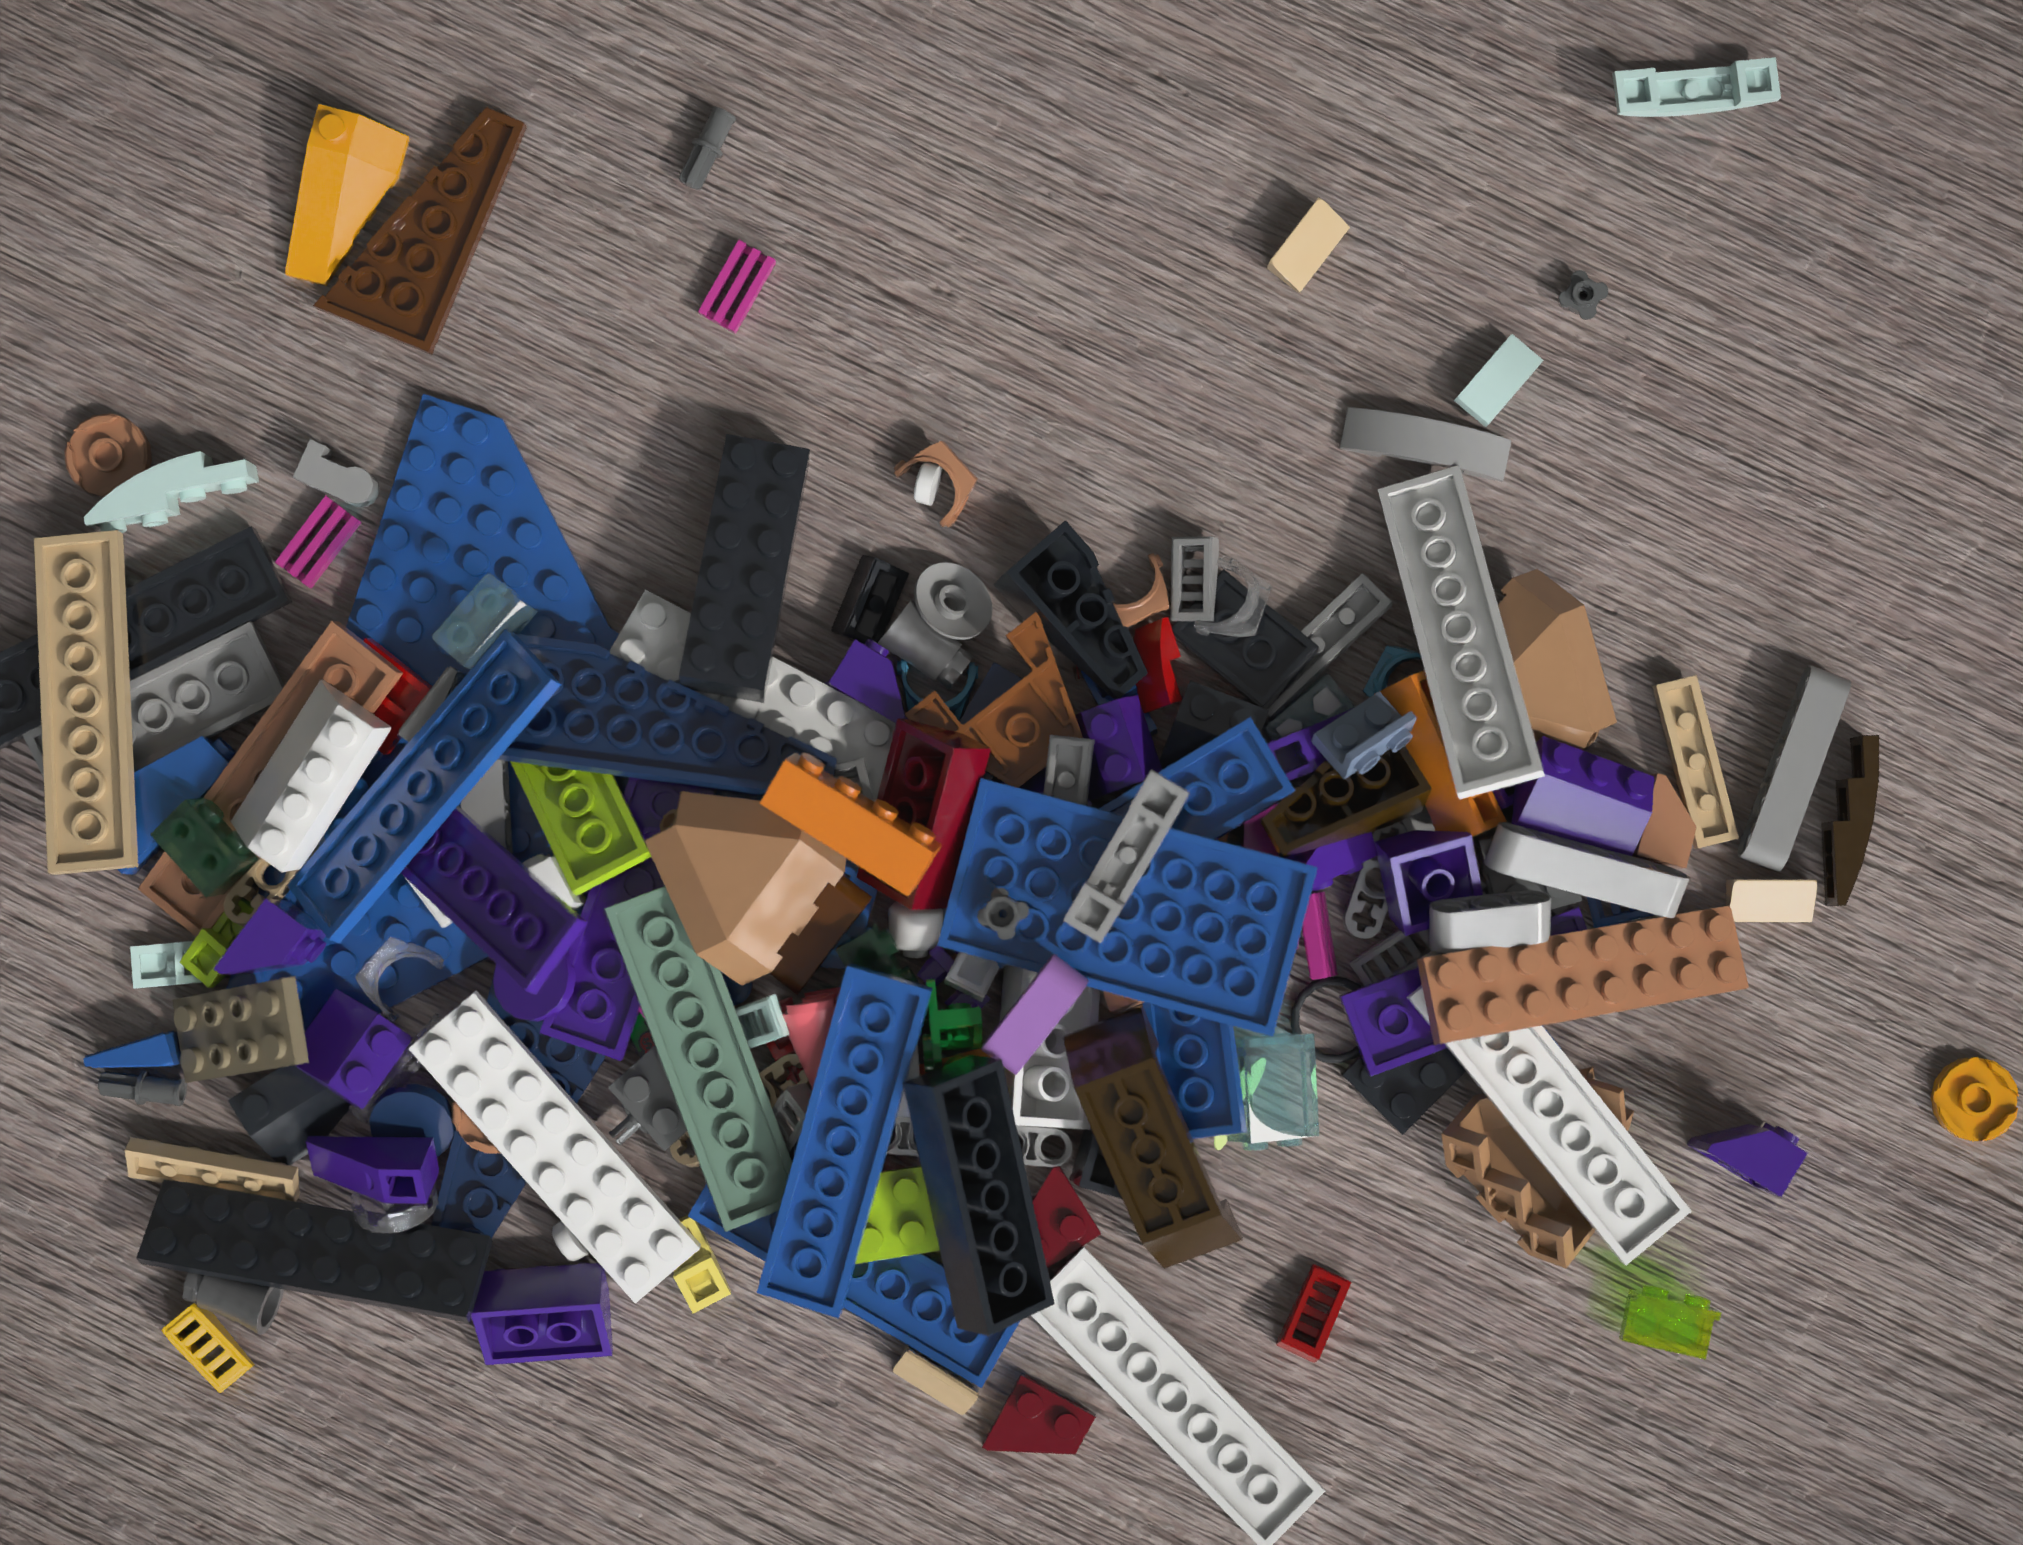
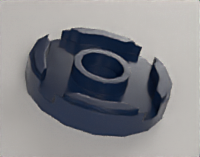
(413, 1113)

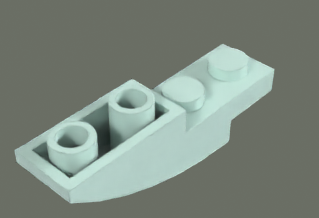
(154, 492)

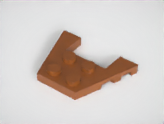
(1022, 718)

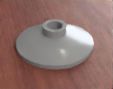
(960, 590)

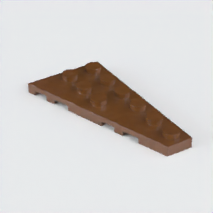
(423, 251)

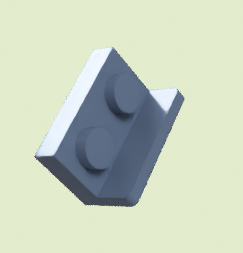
(1363, 735)

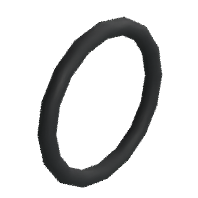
(1295, 1015)

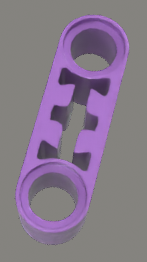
(1035, 1014)

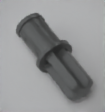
(706, 148)
(142, 1088)

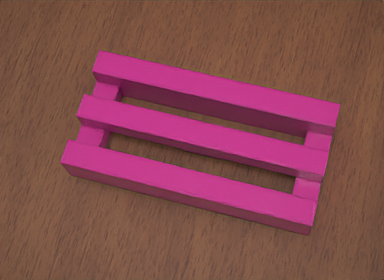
(753, 256)
(304, 534)
(1318, 938)

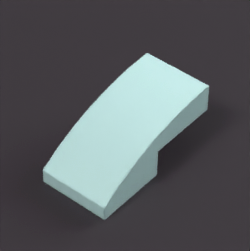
(1498, 380)
(160, 965)

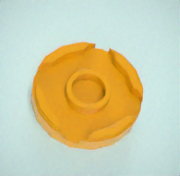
(1974, 1099)

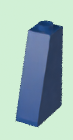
(171, 780)

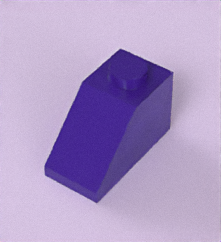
(870, 679)

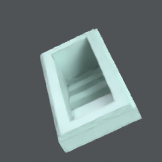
(762, 1021)

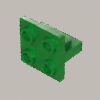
(950, 1029)

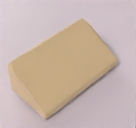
(1308, 245)
(1771, 900)
(936, 1380)

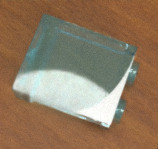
(482, 619)
(1277, 1089)

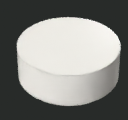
(927, 483)
(568, 1243)

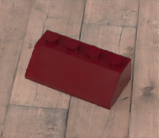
(931, 782)

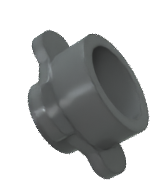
(1571, 296)
(1002, 901)

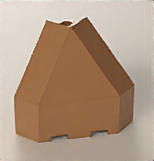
(1555, 660)
(740, 879)
(1514, 1181)

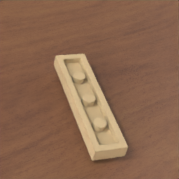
(1695, 760)
(163, 1161)

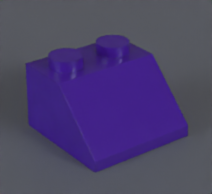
(1121, 748)
(1424, 869)
(273, 939)
(351, 1048)
(1756, 1154)

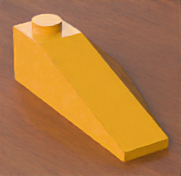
(342, 181)

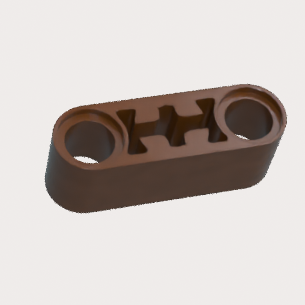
(805, 953)

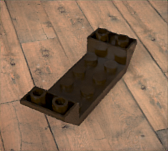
(1147, 1139)

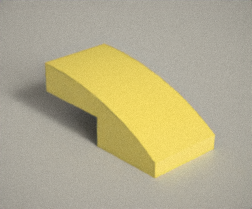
(700, 1275)

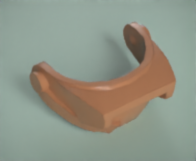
(961, 476)
(1150, 604)

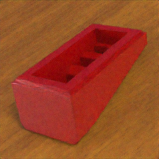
(1321, 1335)

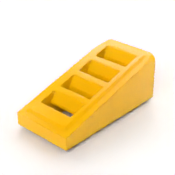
(186, 1346)

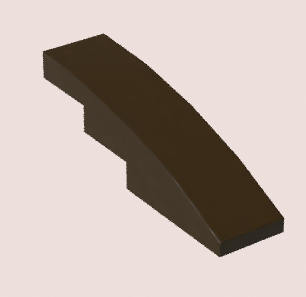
(1847, 839)

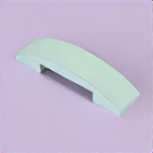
(1696, 90)

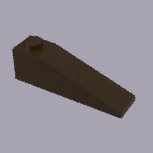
(1338, 808)

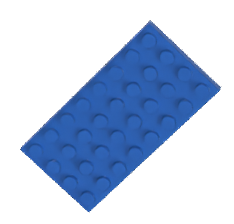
(1198, 935)

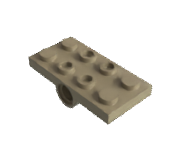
(240, 1030)

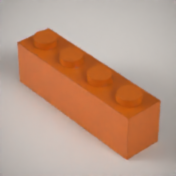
(1427, 749)
(851, 822)

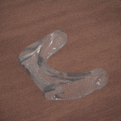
(1247, 619)
(390, 951)

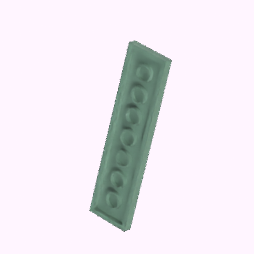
(704, 1059)

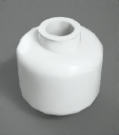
(914, 929)

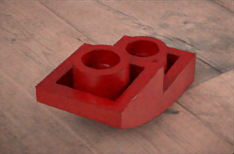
(1157, 648)

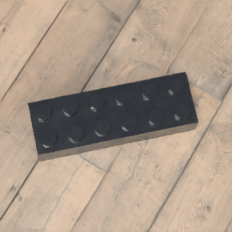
(744, 568)
(979, 1194)

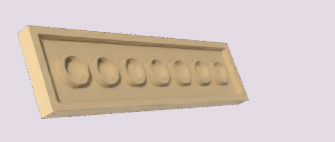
(85, 703)

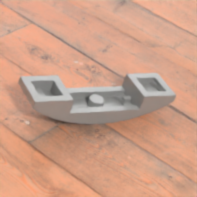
(1425, 441)
(1127, 856)

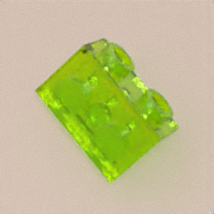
(1667, 1322)

